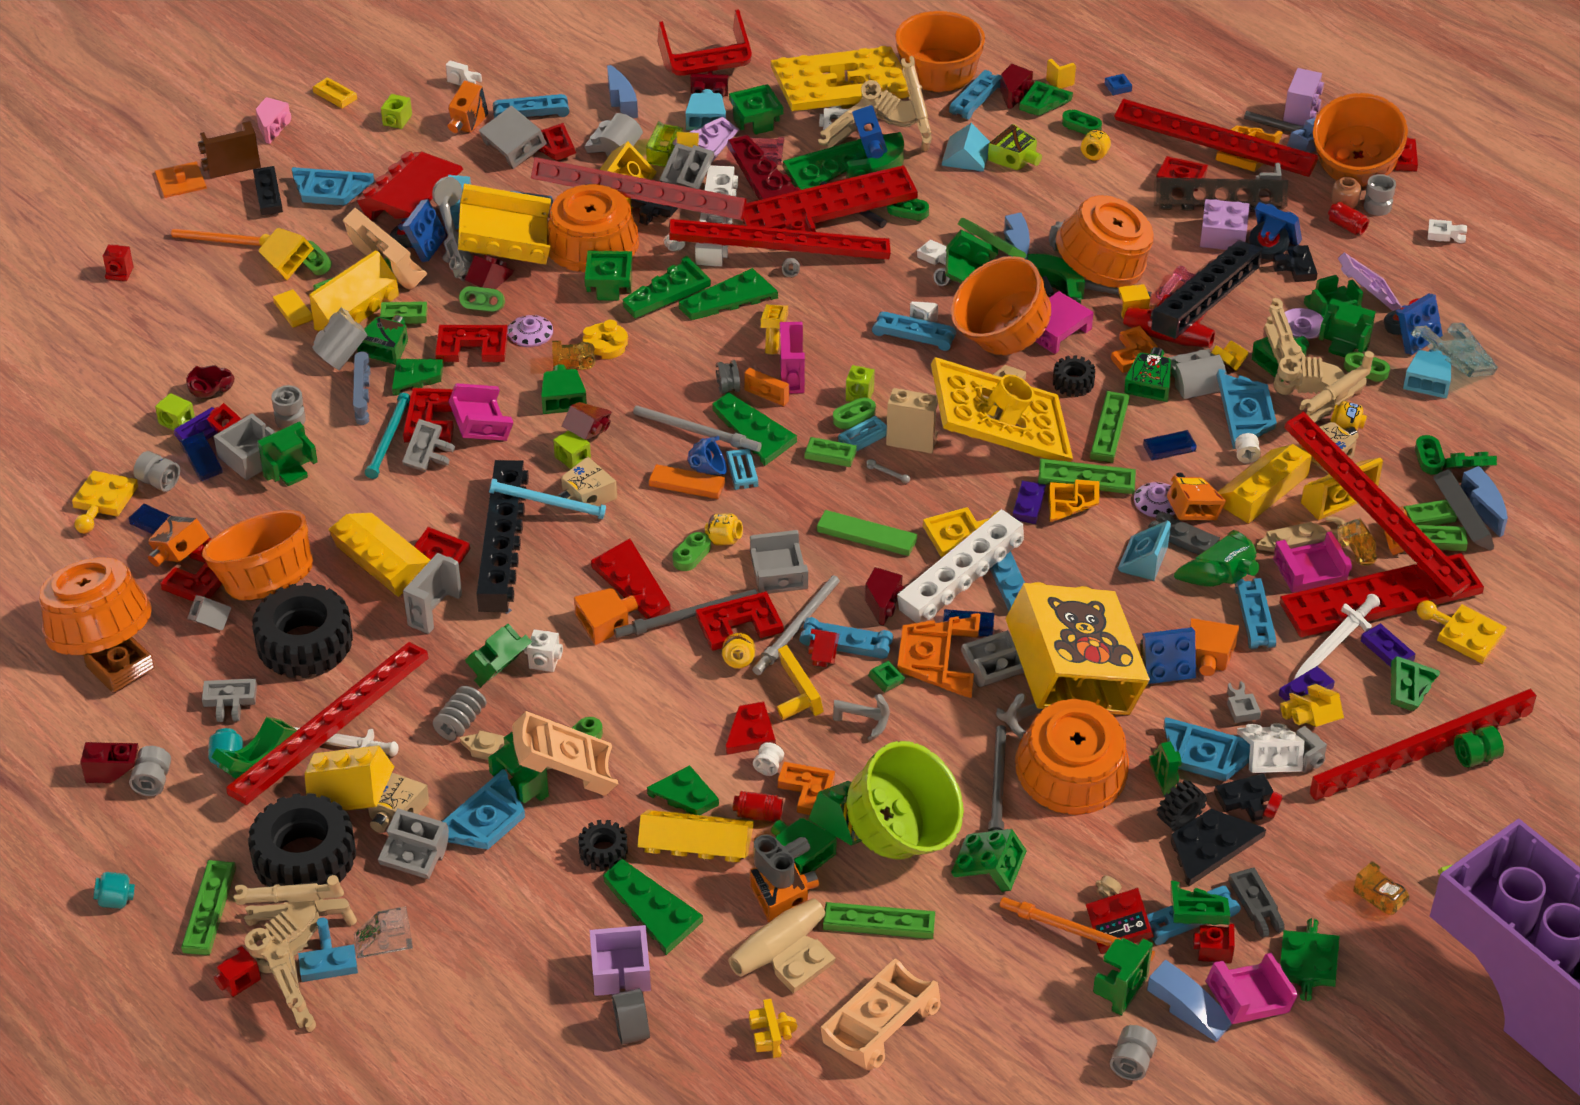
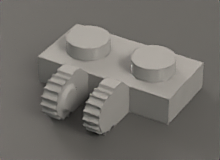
(423, 444)
(229, 693)

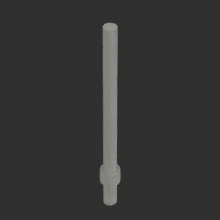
(737, 440)
(771, 653)

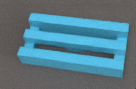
(865, 436)
(744, 481)

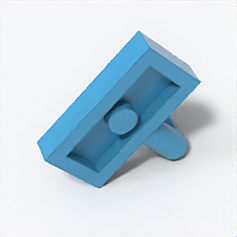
(328, 961)

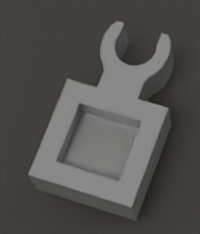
(1242, 705)

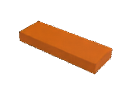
(687, 481)

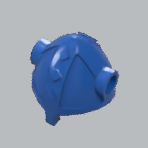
(701, 458)

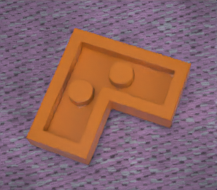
(1135, 342)
(807, 781)

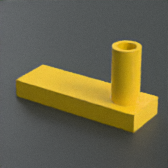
(771, 321)
(809, 696)

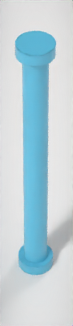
(547, 499)

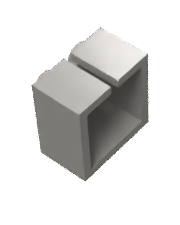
(239, 446)

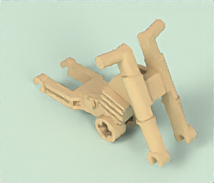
(887, 108)
(1308, 373)
(289, 931)

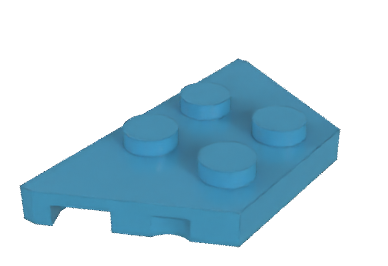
(330, 186)
(1246, 406)
(1207, 750)
(486, 814)

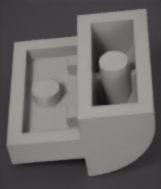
(614, 134)
(687, 166)
(339, 339)
(1196, 373)
(992, 658)
(414, 843)

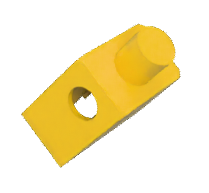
(284, 251)

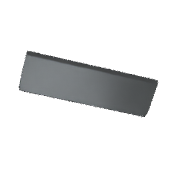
(1464, 509)

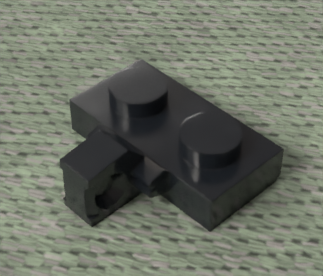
(649, 209)
(1298, 261)
(1245, 794)

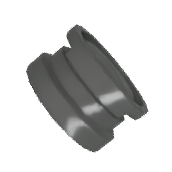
(728, 377)

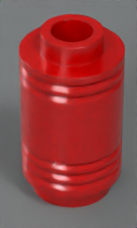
(1348, 218)
(758, 806)

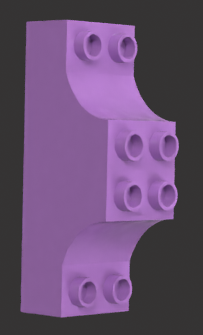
(1521, 918)

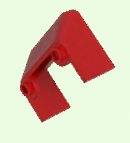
(709, 59)

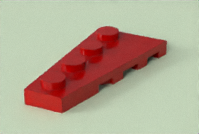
(630, 576)

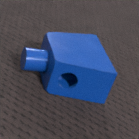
(871, 140)

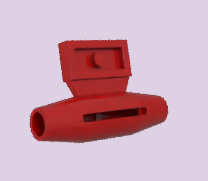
(1196, 335)

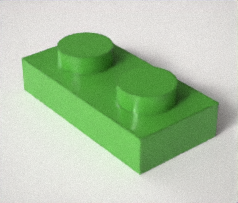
(411, 311)
(1446, 537)

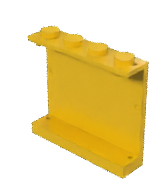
(503, 224)

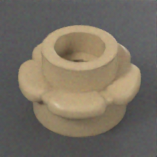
(1108, 886)

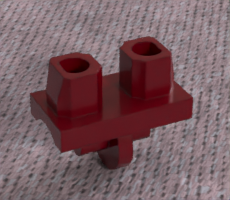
(715, 83)

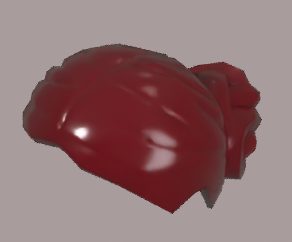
(208, 380)

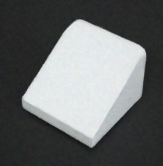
(924, 311)

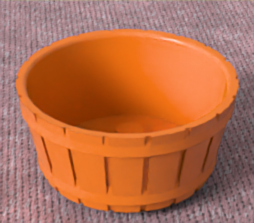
(943, 48)
(1358, 125)
(589, 220)
(1106, 241)
(994, 298)
(261, 554)
(92, 606)
(1071, 775)

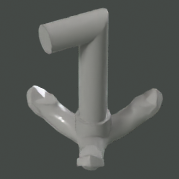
(880, 713)
(1015, 714)

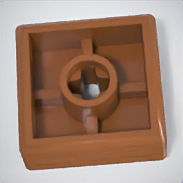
(120, 664)

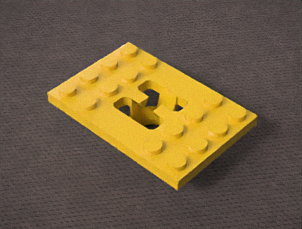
(808, 88)
(1034, 410)

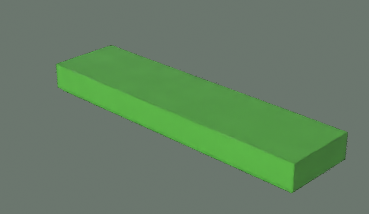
(991, 238)
(1109, 427)
(1110, 478)
(867, 532)
(208, 907)
(879, 920)

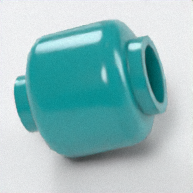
(224, 739)
(113, 890)

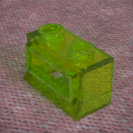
(656, 153)

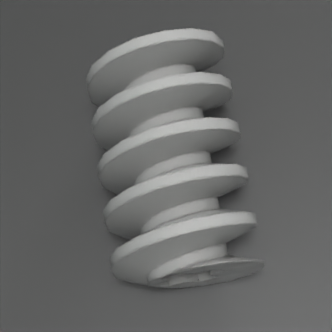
(459, 712)

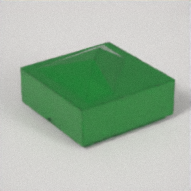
(886, 676)

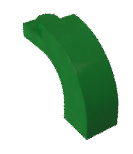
(892, 158)
(1059, 275)
(269, 736)

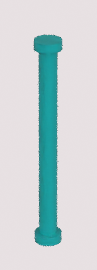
(372, 471)

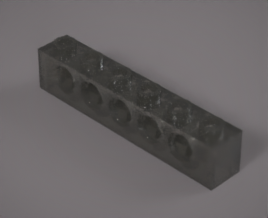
(1163, 187)

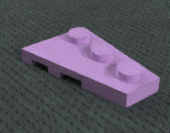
(715, 135)
(1369, 280)

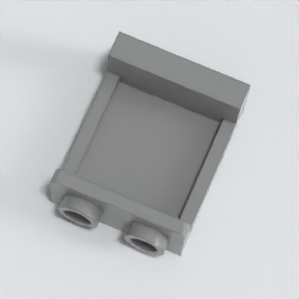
(513, 136)
(778, 562)
(427, 590)

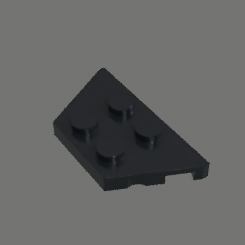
(1211, 842)

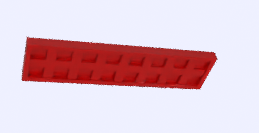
(833, 199)
(1398, 591)

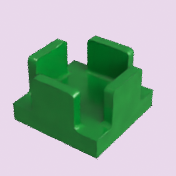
(756, 106)
(608, 272)
(1327, 289)
(1347, 327)
(285, 453)
(496, 654)
(525, 781)
(1134, 966)

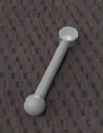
(871, 464)

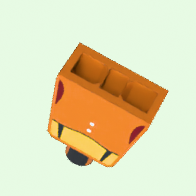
(1194, 498)

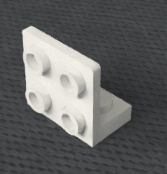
(1273, 748)

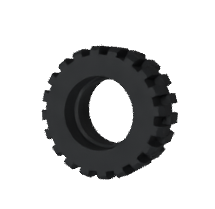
(307, 652)
(297, 819)

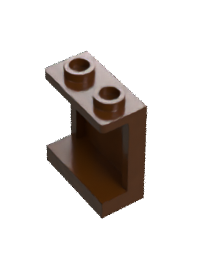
(230, 152)

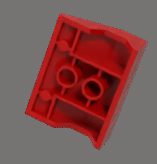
(405, 185)

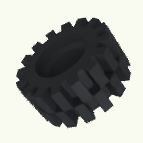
(1074, 385)
(1181, 805)
(602, 833)

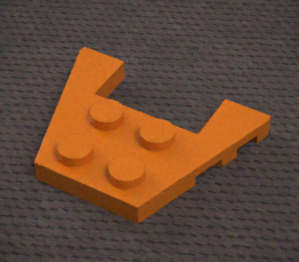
(927, 649)

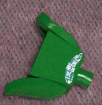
(1222, 563)

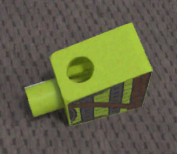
(1014, 149)

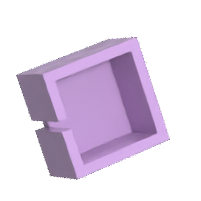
(1303, 97)
(1223, 223)
(620, 959)

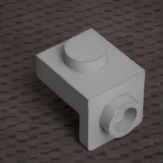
(1313, 749)

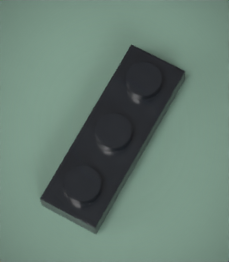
(267, 190)

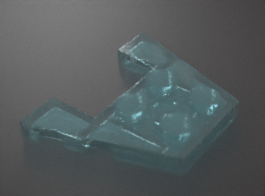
(1462, 352)

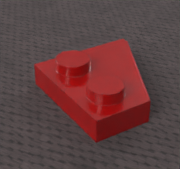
(558, 142)
(750, 729)

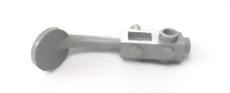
(446, 194)

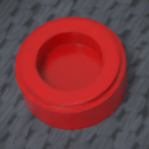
(1273, 805)

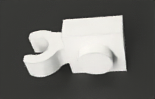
(459, 72)
(1444, 230)
(932, 252)

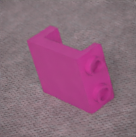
(1065, 319)
(792, 356)
(479, 413)
(1312, 564)
(1252, 990)

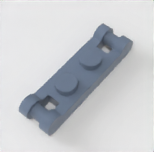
(360, 393)

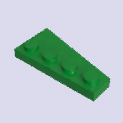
(822, 165)
(672, 286)
(729, 294)
(755, 426)
(664, 914)

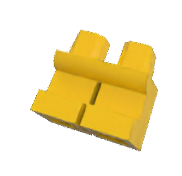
(1315, 708)

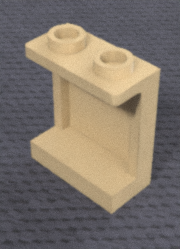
(912, 420)

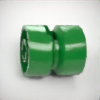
(1481, 746)

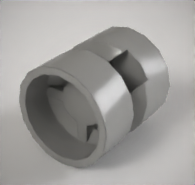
(1379, 194)
(288, 406)
(156, 471)
(150, 771)
(1133, 1052)

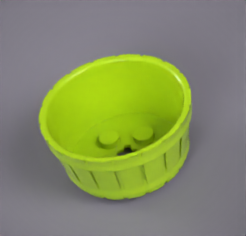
(919, 797)

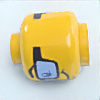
(1348, 415)

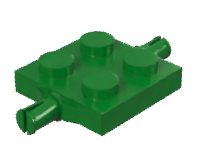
(1310, 958)

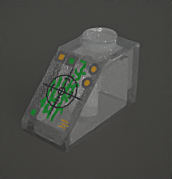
(384, 933)

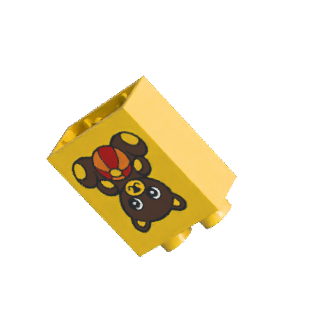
(1076, 647)

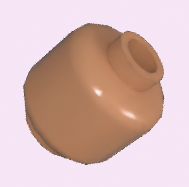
(1346, 191)

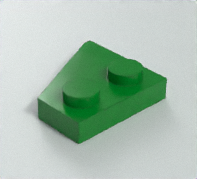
(1044, 98)
(416, 373)
(1480, 459)
(1410, 682)
(1165, 766)
(685, 791)
(1198, 906)

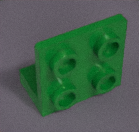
(967, 254)
(991, 853)

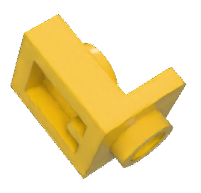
(1232, 354)

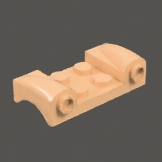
(370, 237)
(550, 744)
(877, 1012)

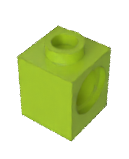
(396, 111)
(859, 383)
(174, 411)
(571, 449)

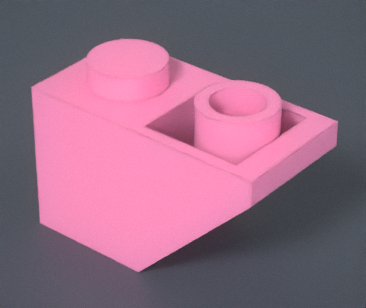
(272, 118)

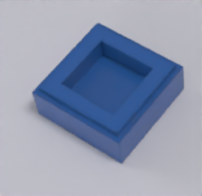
(1118, 84)

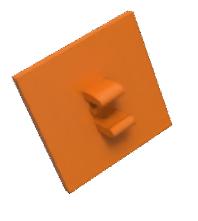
(180, 179)

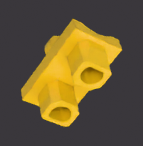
(771, 1038)

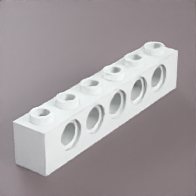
(723, 181)
(961, 567)

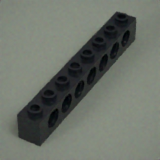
(1206, 289)
(502, 539)

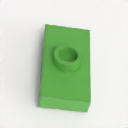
(830, 452)
(1431, 513)

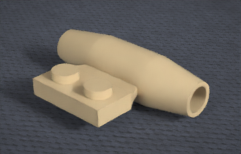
(786, 944)

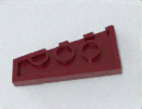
(758, 170)

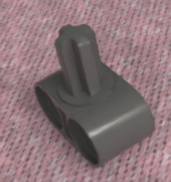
(776, 860)
(630, 1016)

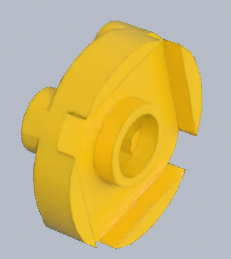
(606, 331)

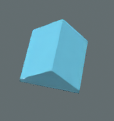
(967, 149)
(1146, 552)

